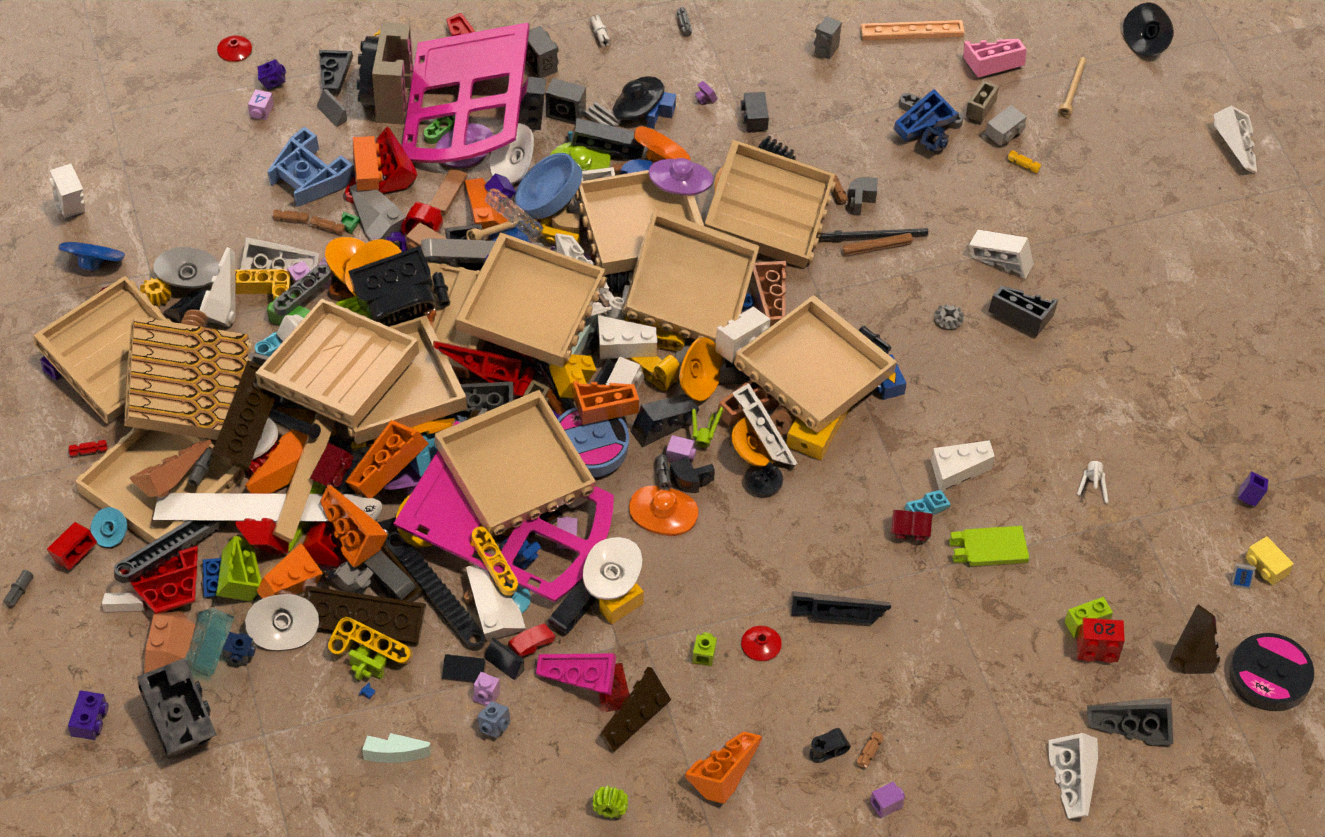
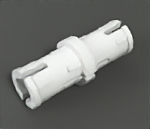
(600, 31)

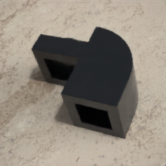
(688, 478)

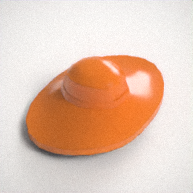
(659, 145)
(663, 510)

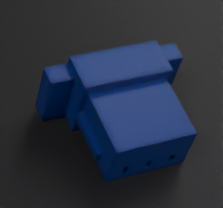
(367, 691)

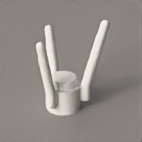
(1094, 473)

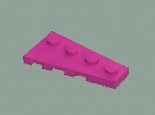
(581, 670)

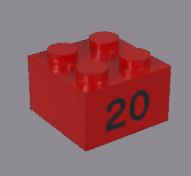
(1100, 640)

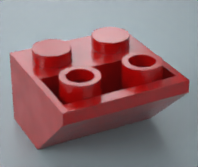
(261, 535)

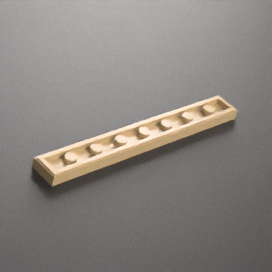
(301, 482)

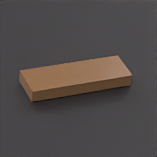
(448, 190)

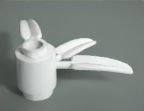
(614, 308)

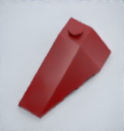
(323, 544)

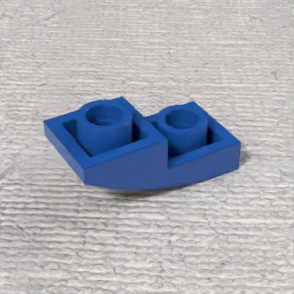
(211, 571)

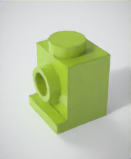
(704, 649)

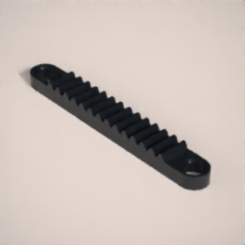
(165, 548)
(437, 593)

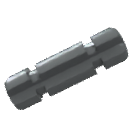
(684, 21)

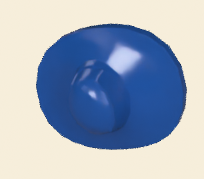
(91, 255)

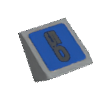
(1243, 576)

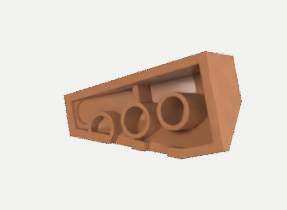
(163, 477)

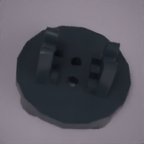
(757, 484)

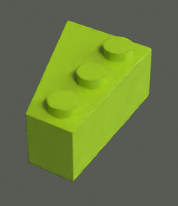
(238, 571)

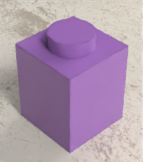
(887, 799)

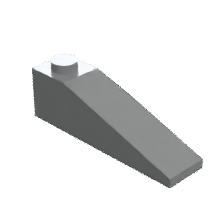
(377, 213)

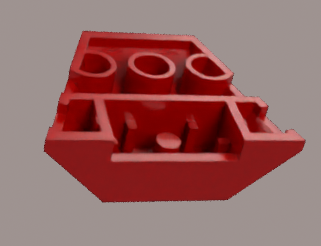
(170, 583)

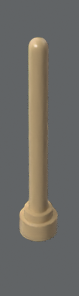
(1065, 109)
(477, 234)

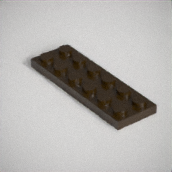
(244, 420)
(392, 617)

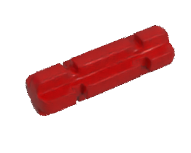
(88, 448)

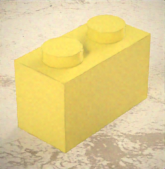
(1269, 560)

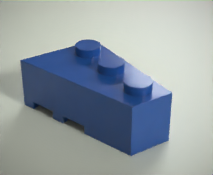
(928, 112)

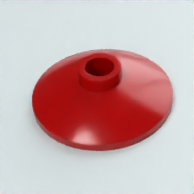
(234, 48)
(758, 649)

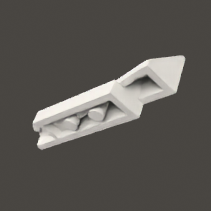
(763, 425)

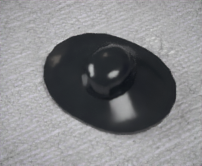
(1148, 29)
(638, 98)

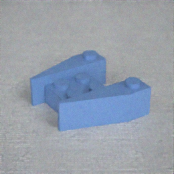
(306, 171)

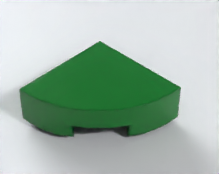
(350, 222)

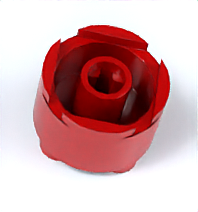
(423, 214)

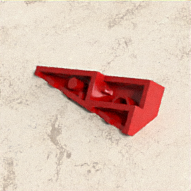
(485, 364)

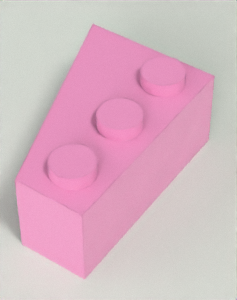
(994, 57)

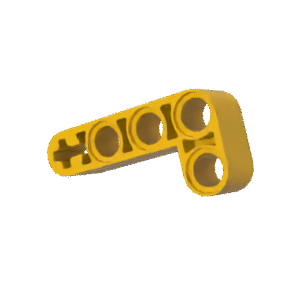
(262, 281)
(659, 372)
(373, 643)

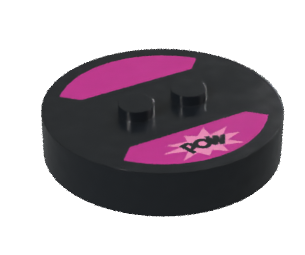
(1271, 672)

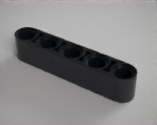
(572, 608)

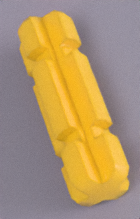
(1024, 161)

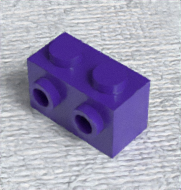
(88, 715)

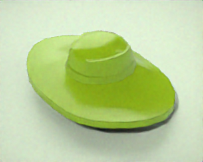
(586, 158)

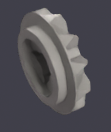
(949, 322)

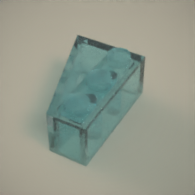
(208, 640)

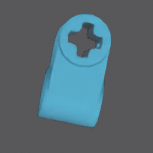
(268, 345)

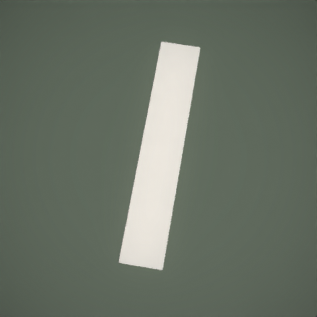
(236, 506)

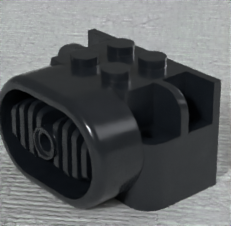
(394, 287)
(174, 691)

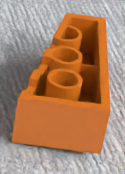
(386, 458)

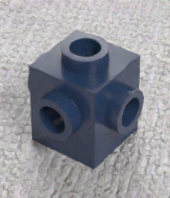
(929, 139)
(238, 648)

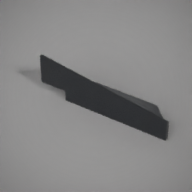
(837, 608)

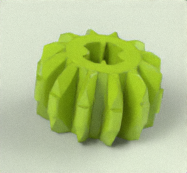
(610, 802)

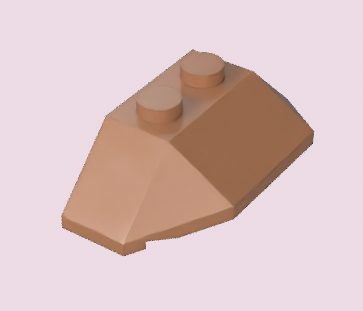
(168, 639)

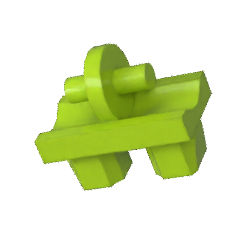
(366, 666)

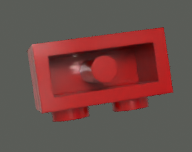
(71, 545)

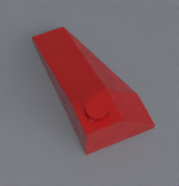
(396, 166)

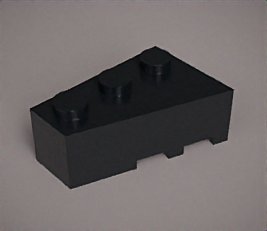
(532, 102)
(1022, 310)

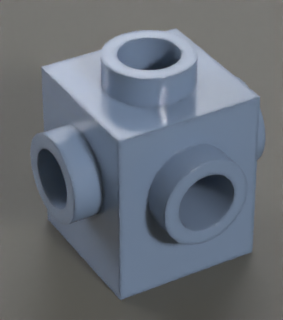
(494, 719)

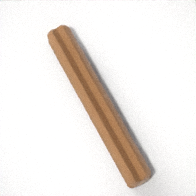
(877, 244)

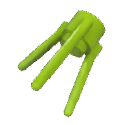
(705, 435)

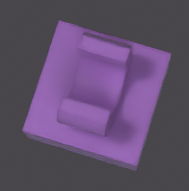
(705, 93)

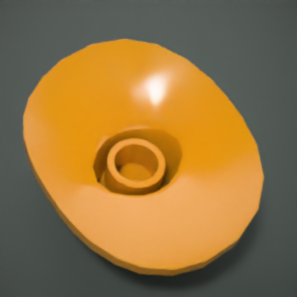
(369, 253)
(338, 254)
(700, 369)
(749, 445)

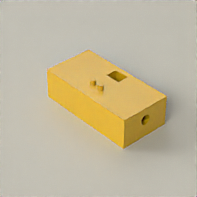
(808, 441)

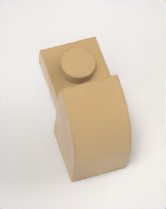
(566, 221)

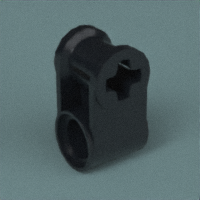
(830, 744)

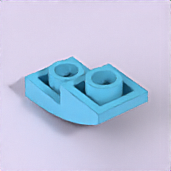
(931, 503)

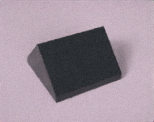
(190, 302)

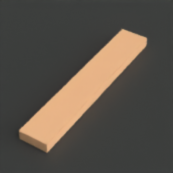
(912, 30)

